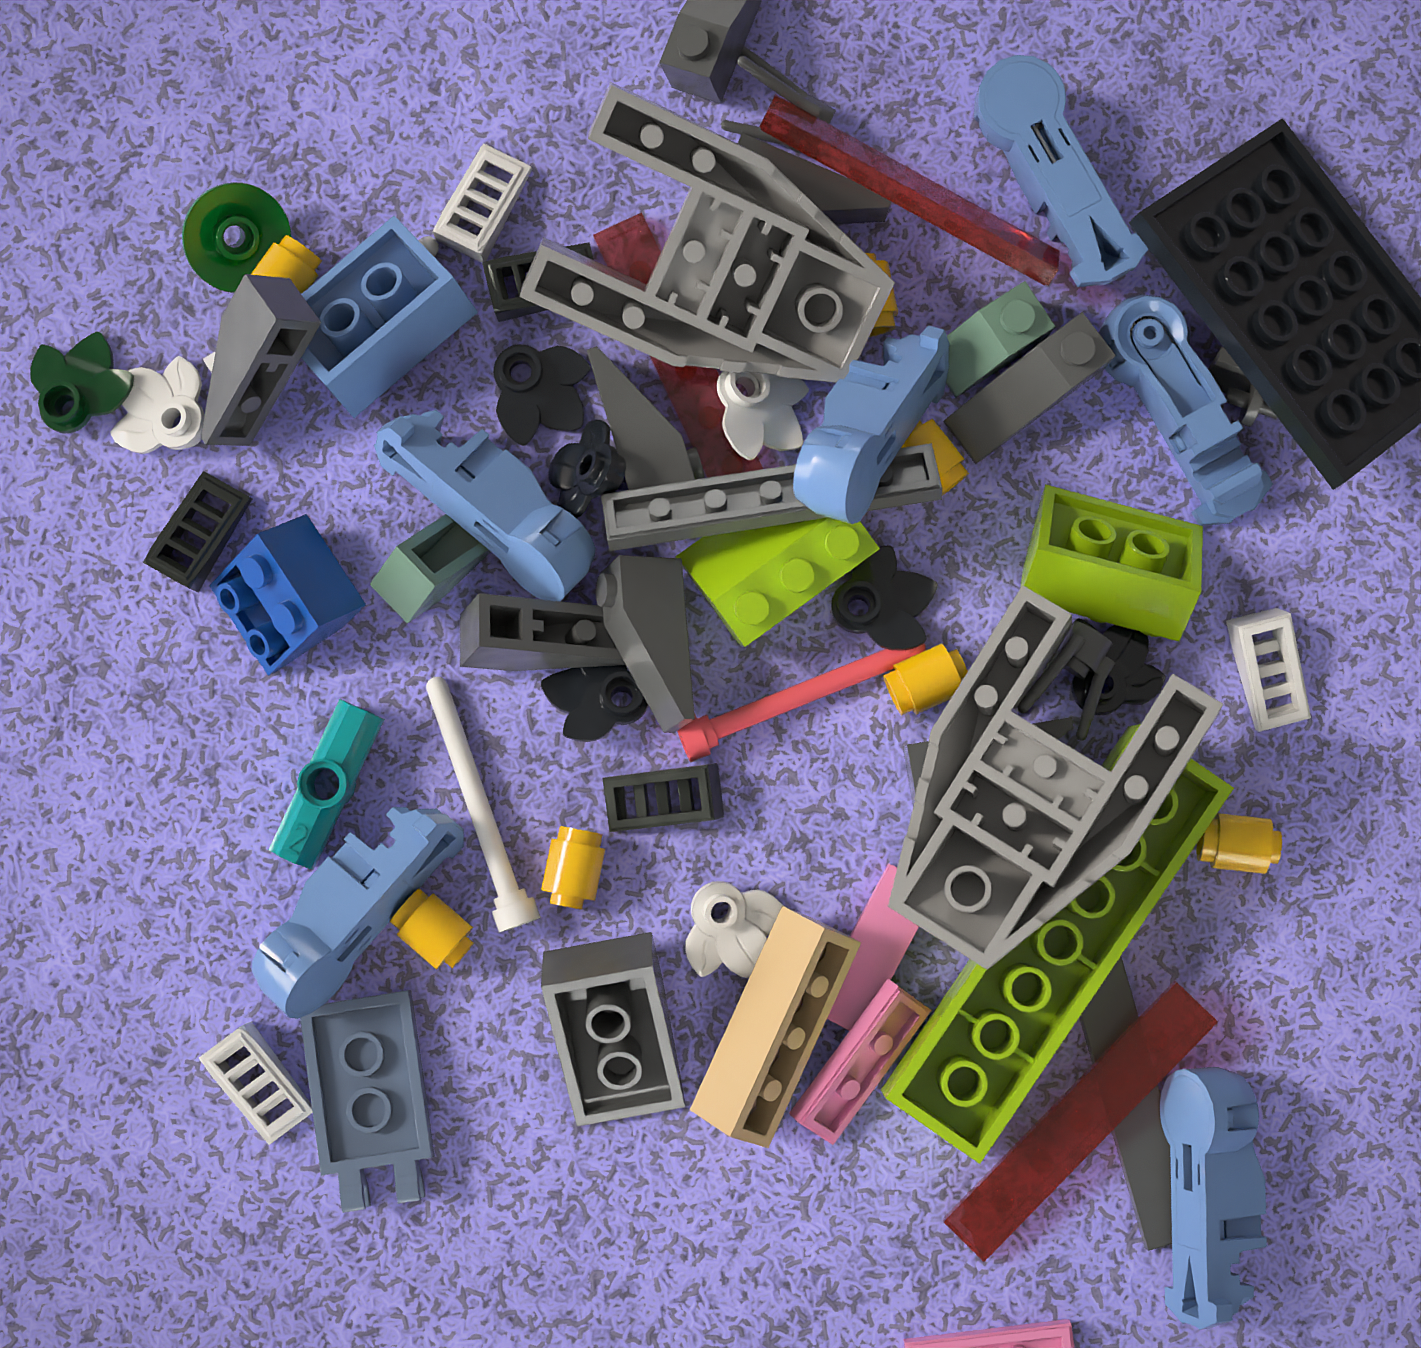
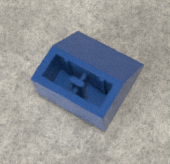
(286, 593)

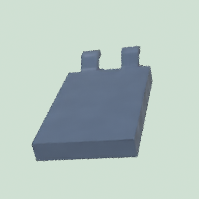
(368, 1094)

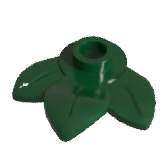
(80, 376)

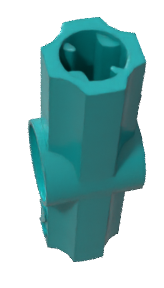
(310, 817)

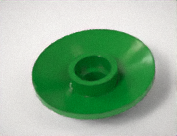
(227, 205)

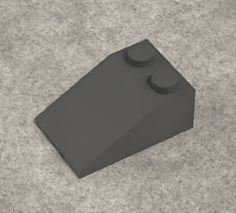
(612, 1028)

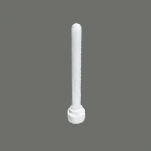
(512, 904)

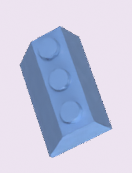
(381, 315)

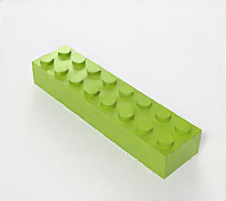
(1008, 1021)

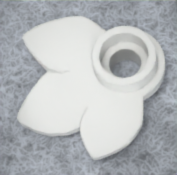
(156, 404)
(764, 415)
(736, 936)

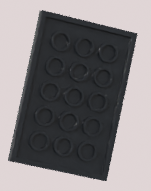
(1296, 297)

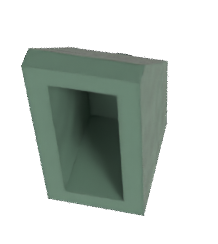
(995, 337)
(427, 567)

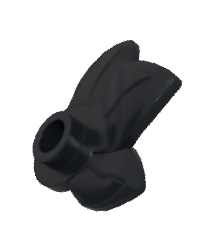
(544, 397)
(586, 469)
(892, 601)
(1130, 678)
(587, 697)

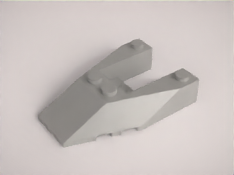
(745, 274)
(1017, 819)

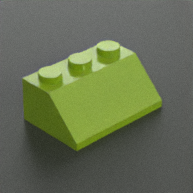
(1115, 563)
(773, 570)

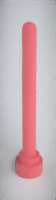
(704, 733)

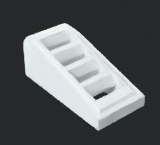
(480, 246)
(1245, 653)
(228, 1080)

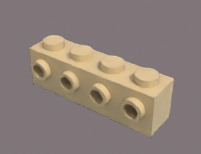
(746, 1080)

